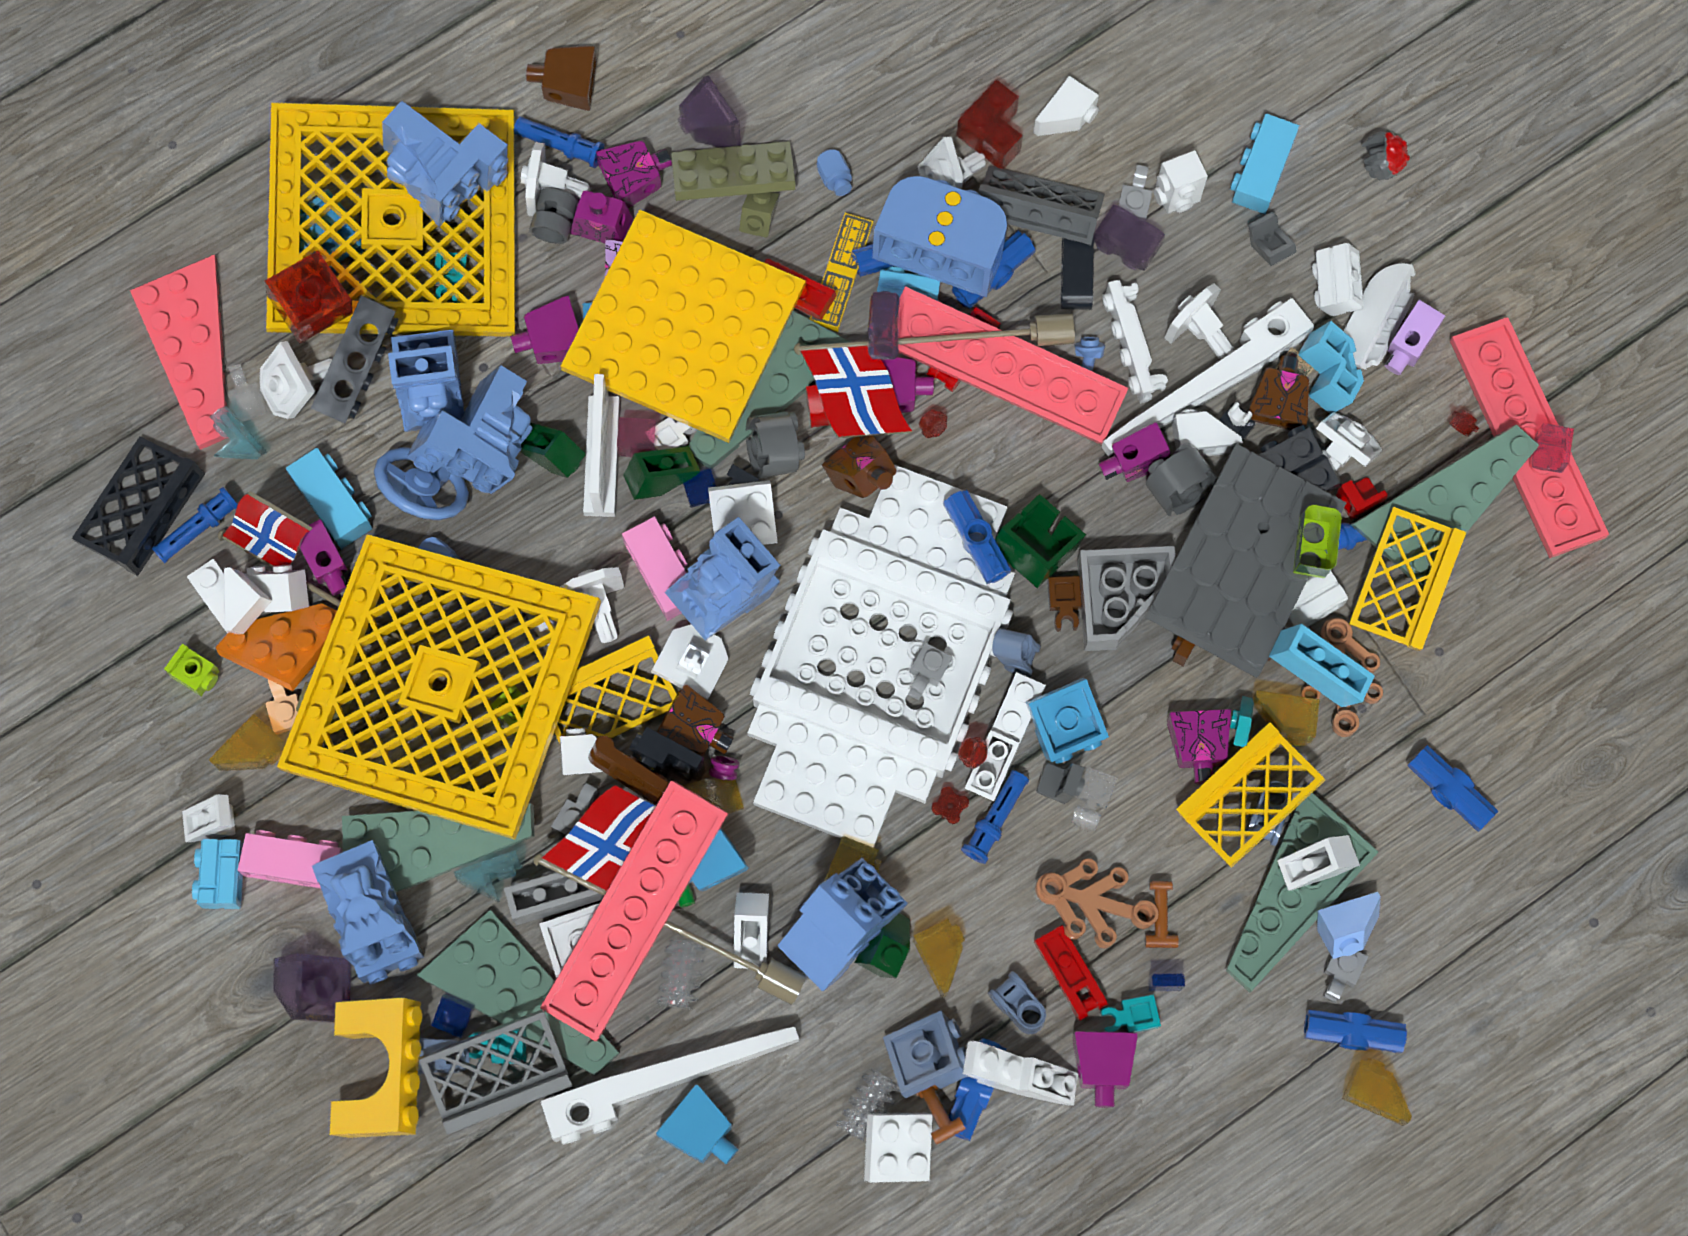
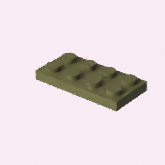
(733, 171)

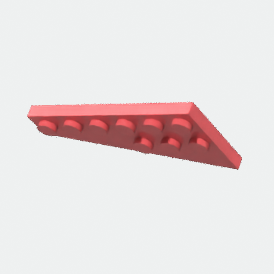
(187, 335)

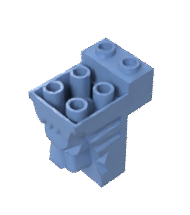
(436, 166)
(426, 377)
(484, 440)
(725, 580)
(367, 913)
(840, 922)

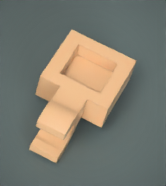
(282, 709)

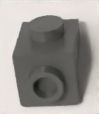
(1270, 240)
(1061, 783)

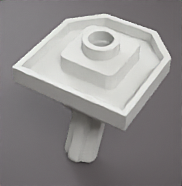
(946, 166)
(541, 175)
(1201, 321)
(287, 382)
(1348, 440)
(598, 584)
(691, 660)

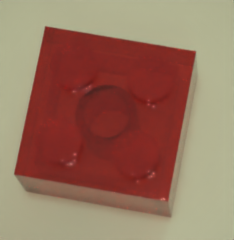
(308, 297)

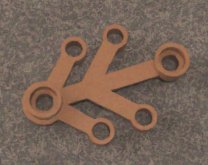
(1347, 643)
(1091, 901)

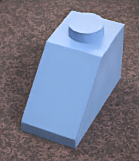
(1348, 924)

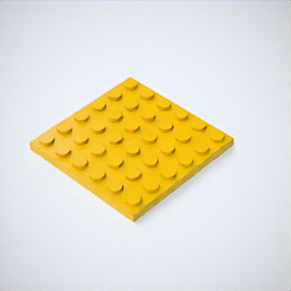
(683, 325)

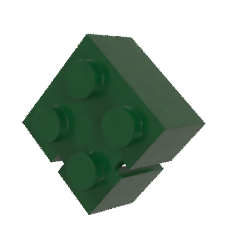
(1031, 547)

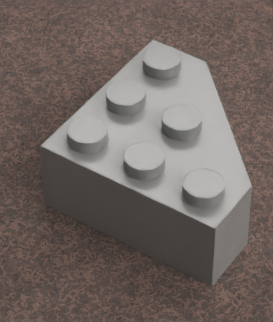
(1119, 591)

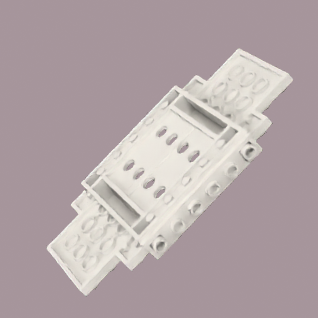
(843, 745)

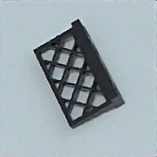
(155, 521)

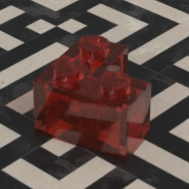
(987, 128)

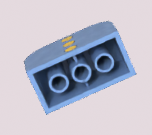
(941, 233)

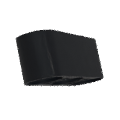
(1077, 275)

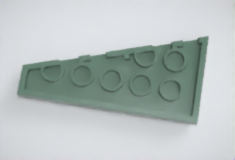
(778, 387)
(1450, 497)
(1284, 915)

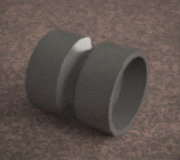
(553, 216)

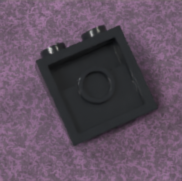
(1304, 457)
(661, 754)

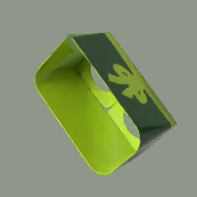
(1330, 521)

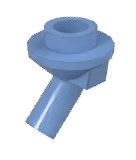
(1089, 349)

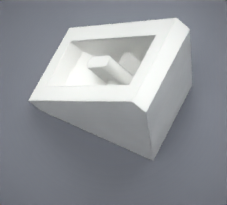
(242, 601)

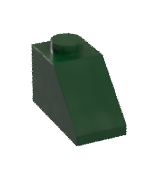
(552, 450)
(659, 471)
(888, 949)

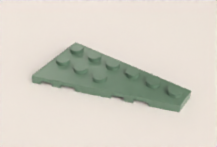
(424, 845)
(507, 983)

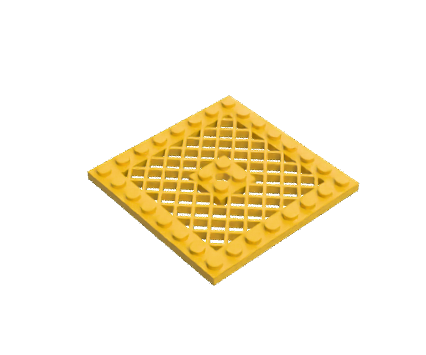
(351, 122)
(378, 559)

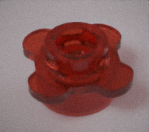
(1464, 423)
(953, 814)

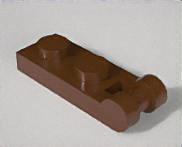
(627, 770)

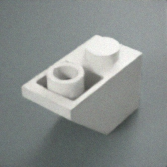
(283, 586)

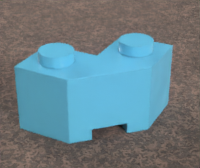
(1331, 354)

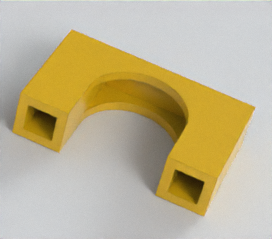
(394, 1106)

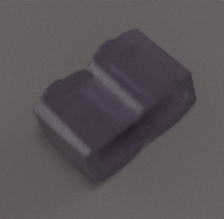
(1128, 238)
(884, 325)

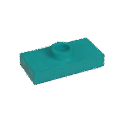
(1242, 720)

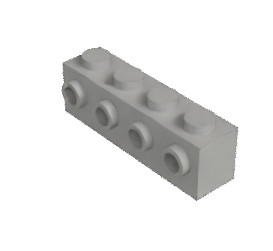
(546, 896)

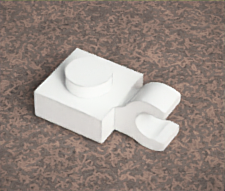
(672, 434)

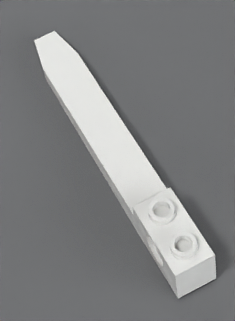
(1257, 351)
(623, 1088)

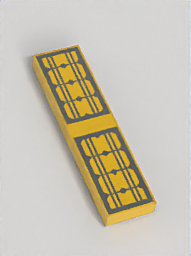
(842, 269)

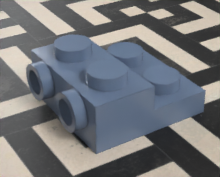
(926, 1054)

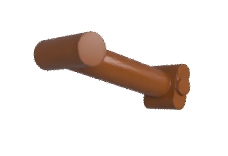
(1161, 938)
(946, 1127)

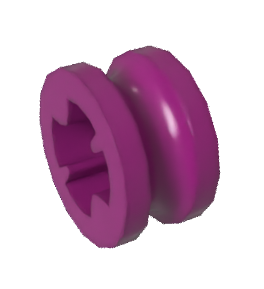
(724, 767)

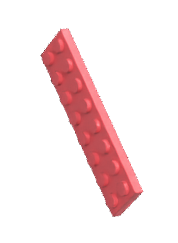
(1010, 368)
(1511, 397)
(634, 910)

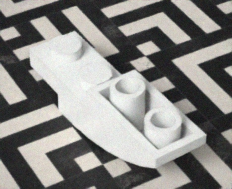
(1005, 737)
(1019, 1074)

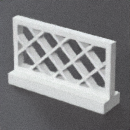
(601, 451)

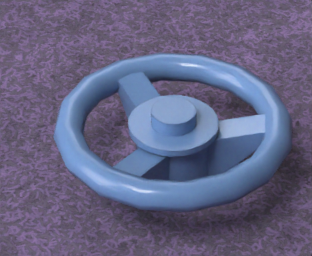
(415, 488)

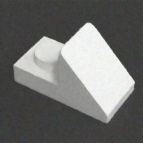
(209, 819)

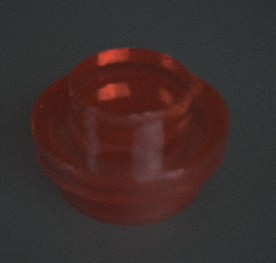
(933, 423)
(973, 752)

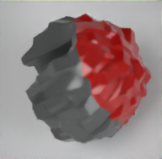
(1387, 155)

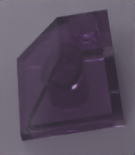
(709, 117)
(311, 985)

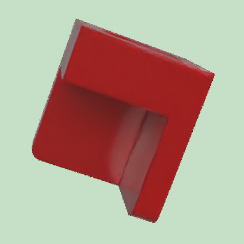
(1360, 497)

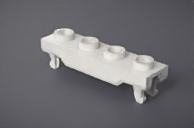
(1134, 347)

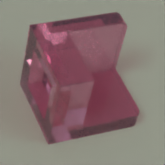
(635, 436)
(1553, 448)

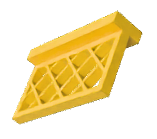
(1432, 590)
(605, 668)
(1227, 779)

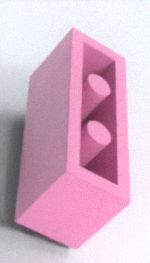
(656, 561)
(284, 859)

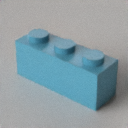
(1263, 163)
(330, 497)
(1321, 665)

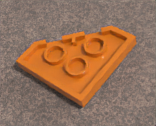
(282, 644)

